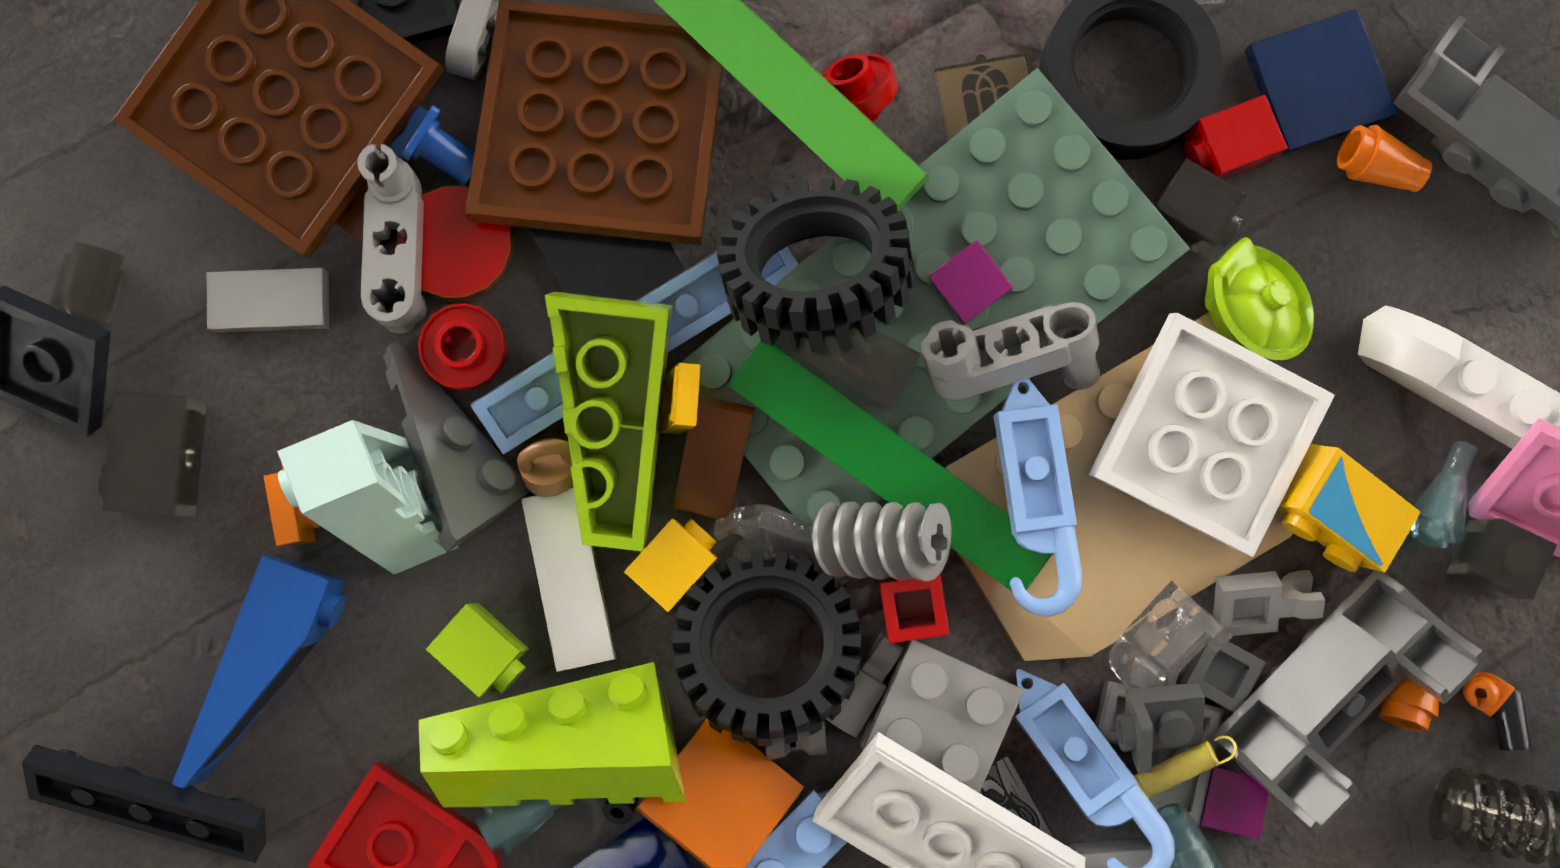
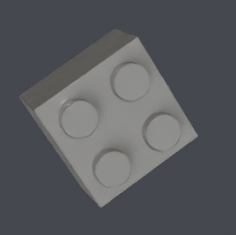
(944, 712)

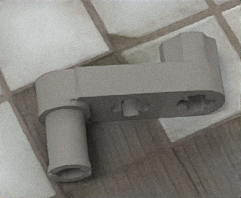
(391, 204)
(977, 361)

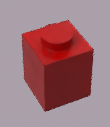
(1236, 139)
(914, 609)

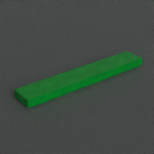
(883, 460)

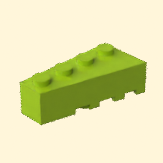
(612, 398)
(557, 745)

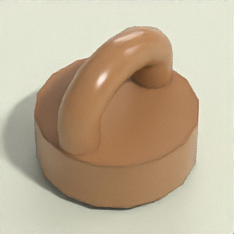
(546, 467)

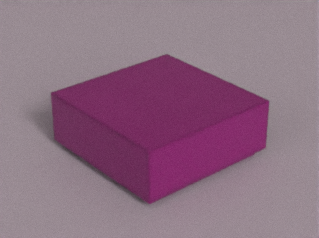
(970, 282)
(1234, 803)

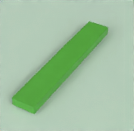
(799, 96)

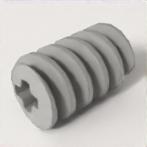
(882, 540)

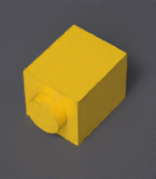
(673, 562)

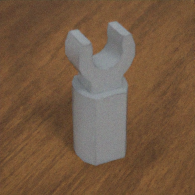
(868, 686)

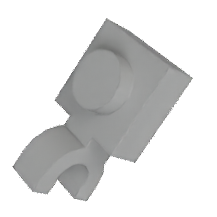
(1258, 600)

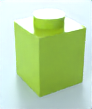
(479, 651)

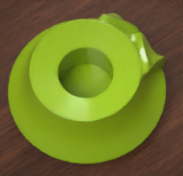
(1259, 302)

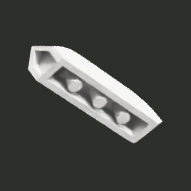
(1456, 375)

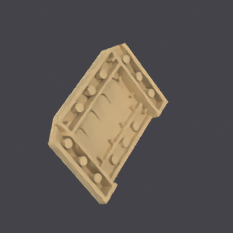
(1122, 543)

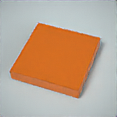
(730, 800)

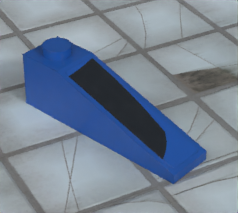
(273, 634)

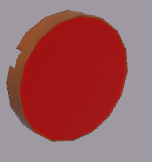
(460, 255)

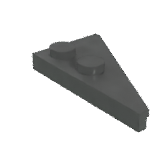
(456, 460)

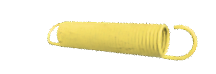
(1180, 768)

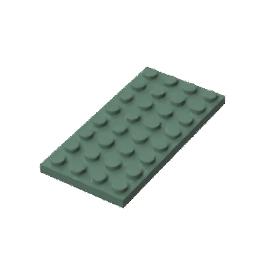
(1048, 215)

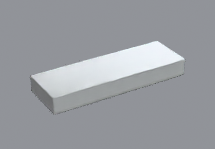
(568, 583)

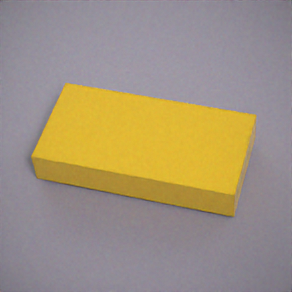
(680, 399)

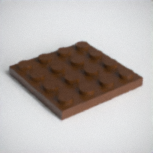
(279, 105)
(595, 124)

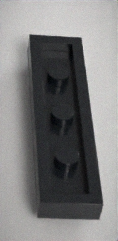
(145, 803)

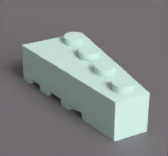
(365, 493)

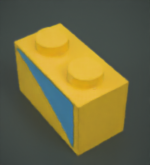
(1346, 510)

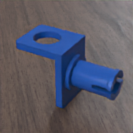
(426, 140)

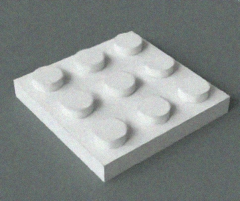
(1211, 434)

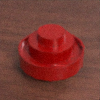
(865, 81)
(462, 347)

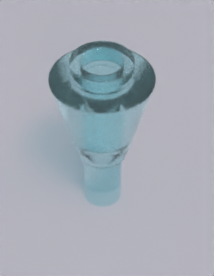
(1445, 500)
(513, 825)

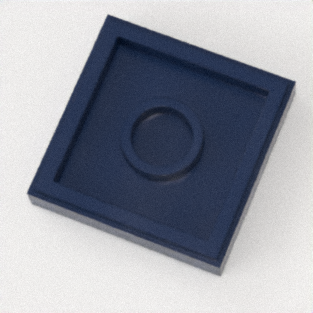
(1321, 80)

